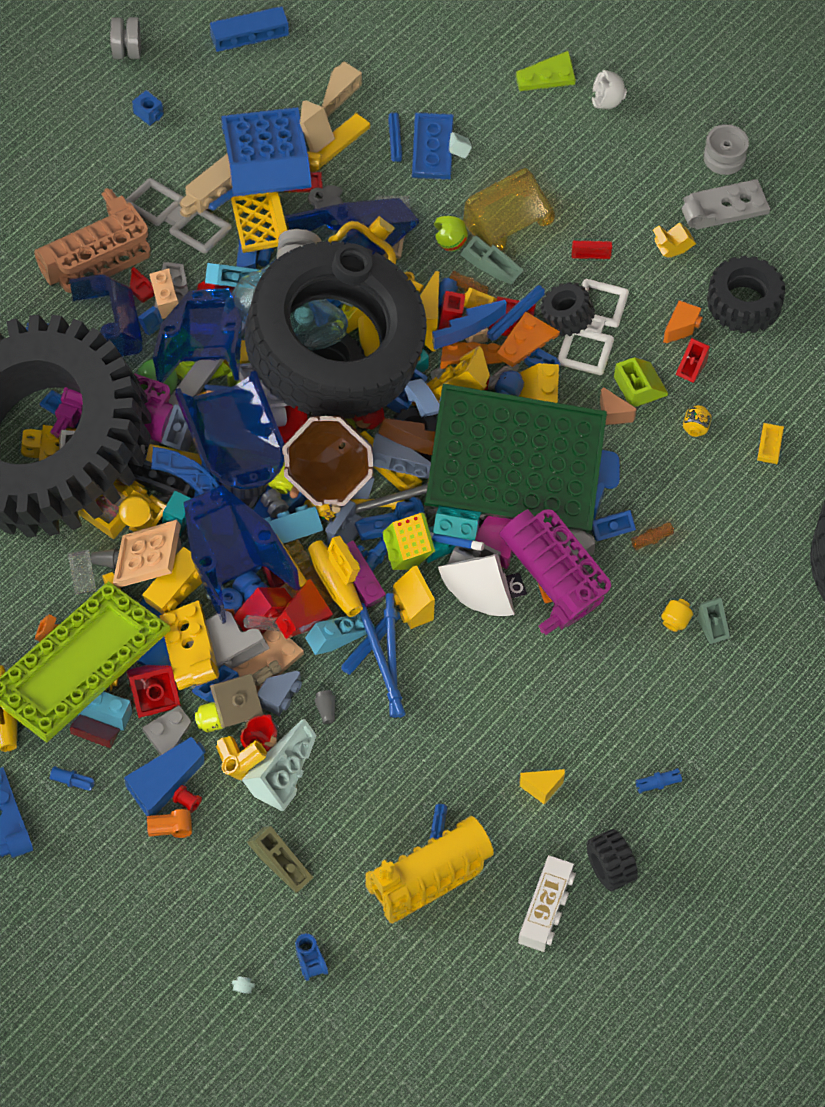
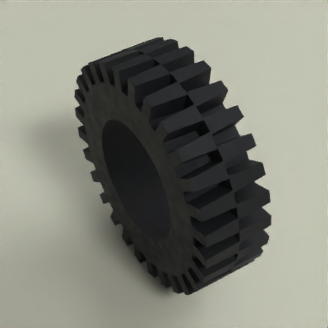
(105, 437)

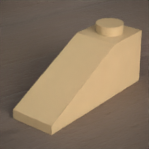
(342, 85)

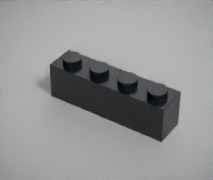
(161, 480)

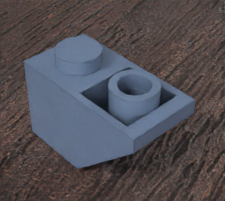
(277, 692)

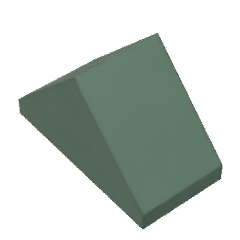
(713, 620)

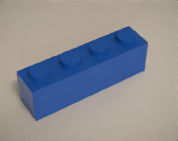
(249, 29)

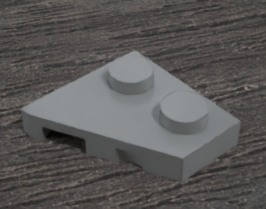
(167, 730)

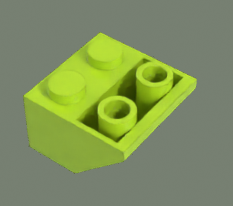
(639, 381)

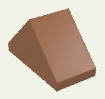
(617, 409)

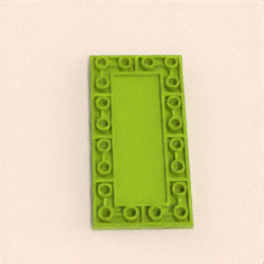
(78, 660)

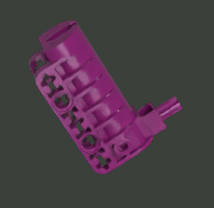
(71, 408)

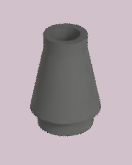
(105, 558)
(326, 706)

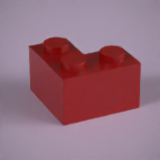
(263, 603)

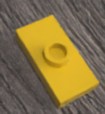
(770, 443)

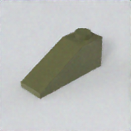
(279, 858)

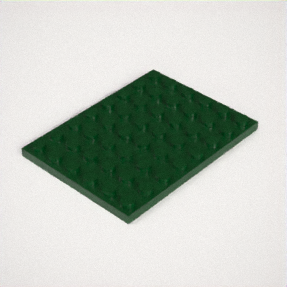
(515, 456)

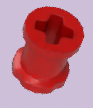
(187, 798)

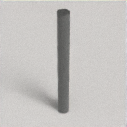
(390, 498)

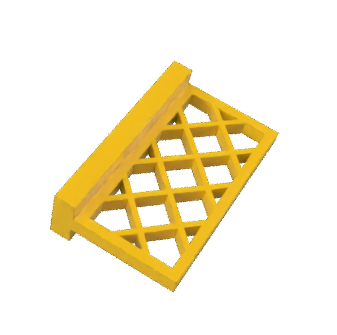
(275, 212)

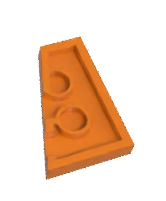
(452, 353)

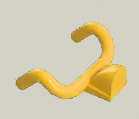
(376, 232)

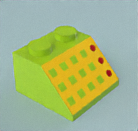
(408, 542)

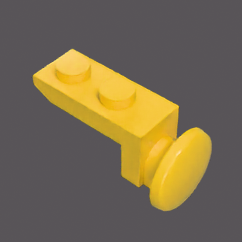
(135, 508)

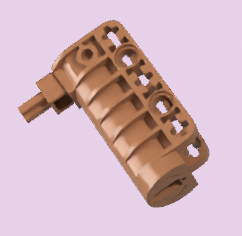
(97, 245)

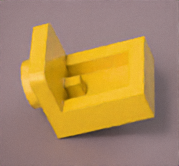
(476, 298)

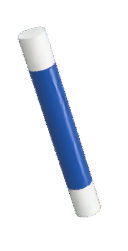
(457, 541)

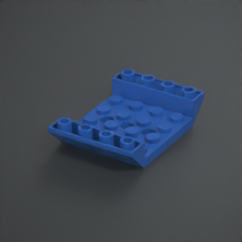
(270, 163)

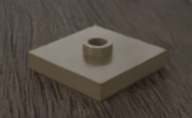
(236, 700)

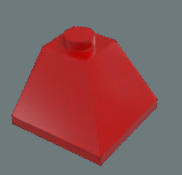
(153, 689)

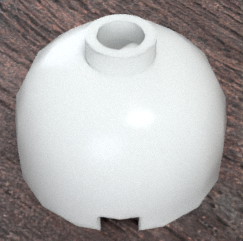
(609, 90)

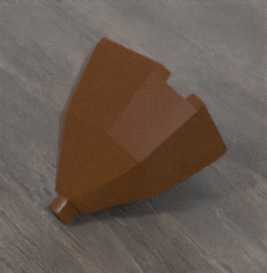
(322, 467)

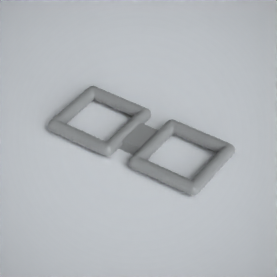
(173, 216)

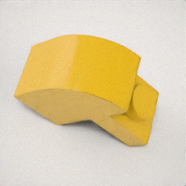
(674, 241)

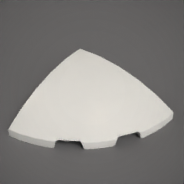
(479, 585)

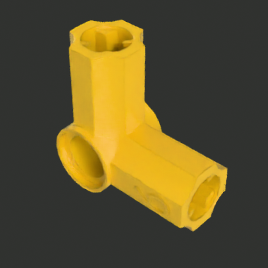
(239, 763)

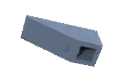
(398, 458)

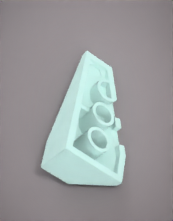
(277, 775)

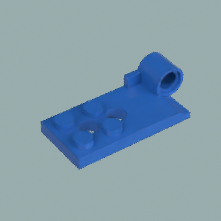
(13, 834)

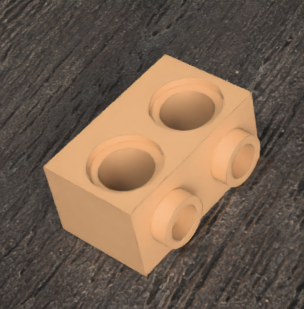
(164, 291)

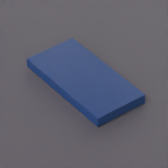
(431, 146)

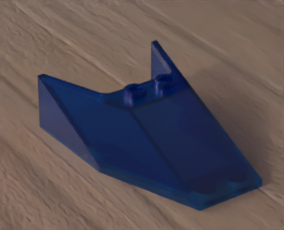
(364, 212)
(199, 328)
(231, 541)

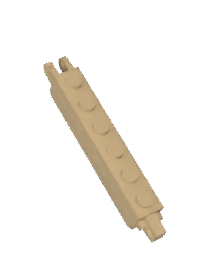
(207, 187)

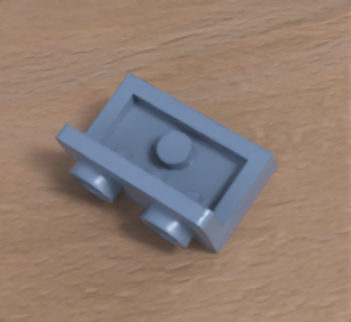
(344, 524)

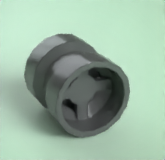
(274, 503)

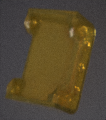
(507, 208)

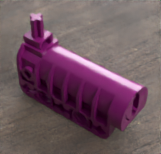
(556, 567)

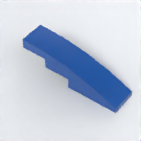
(474, 322)

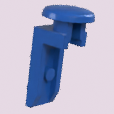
(374, 526)

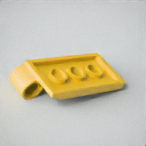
(197, 663)

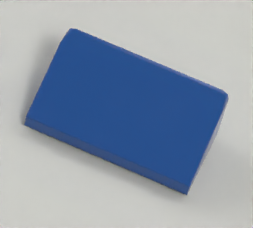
(247, 259)
(613, 525)

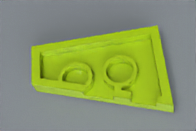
(549, 73)

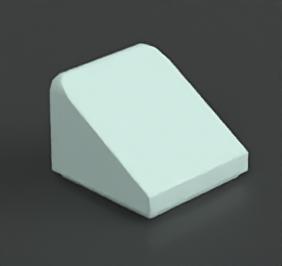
(459, 145)

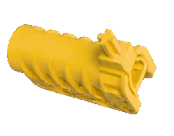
(430, 870)

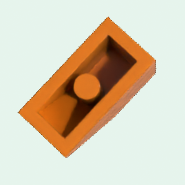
(683, 322)

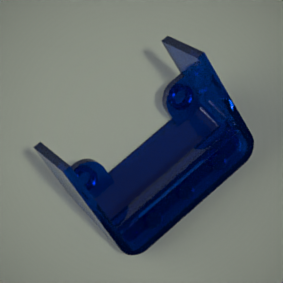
(125, 331)

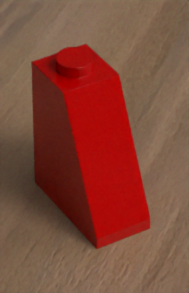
(303, 611)

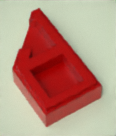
(141, 286)

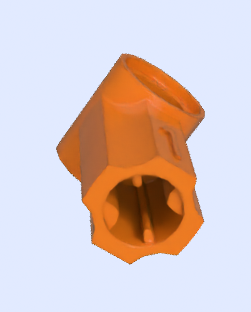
(175, 824)

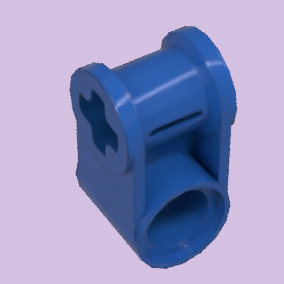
(310, 961)

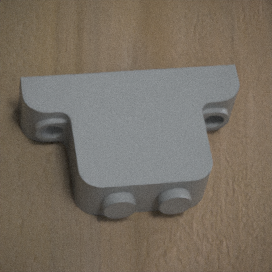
(231, 644)

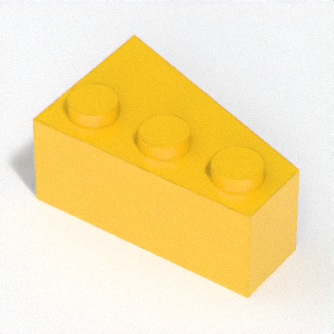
(171, 589)

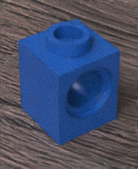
(148, 108)

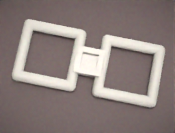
(595, 330)

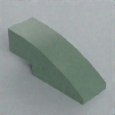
(491, 261)

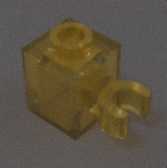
(298, 554)

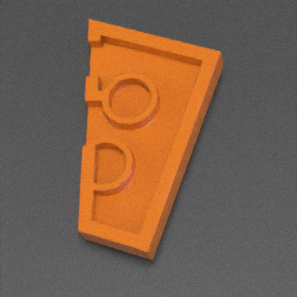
(525, 338)

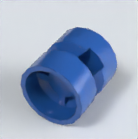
(247, 584)

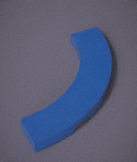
(184, 468)

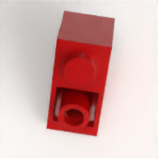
(451, 308)

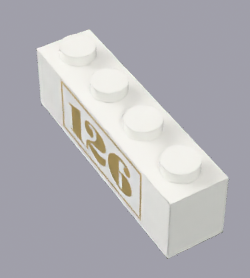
(546, 904)

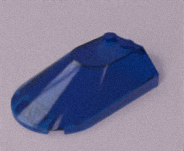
(235, 433)

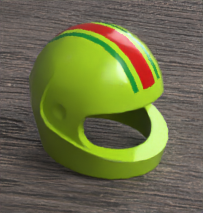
(451, 233)

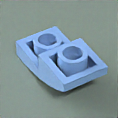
(423, 396)

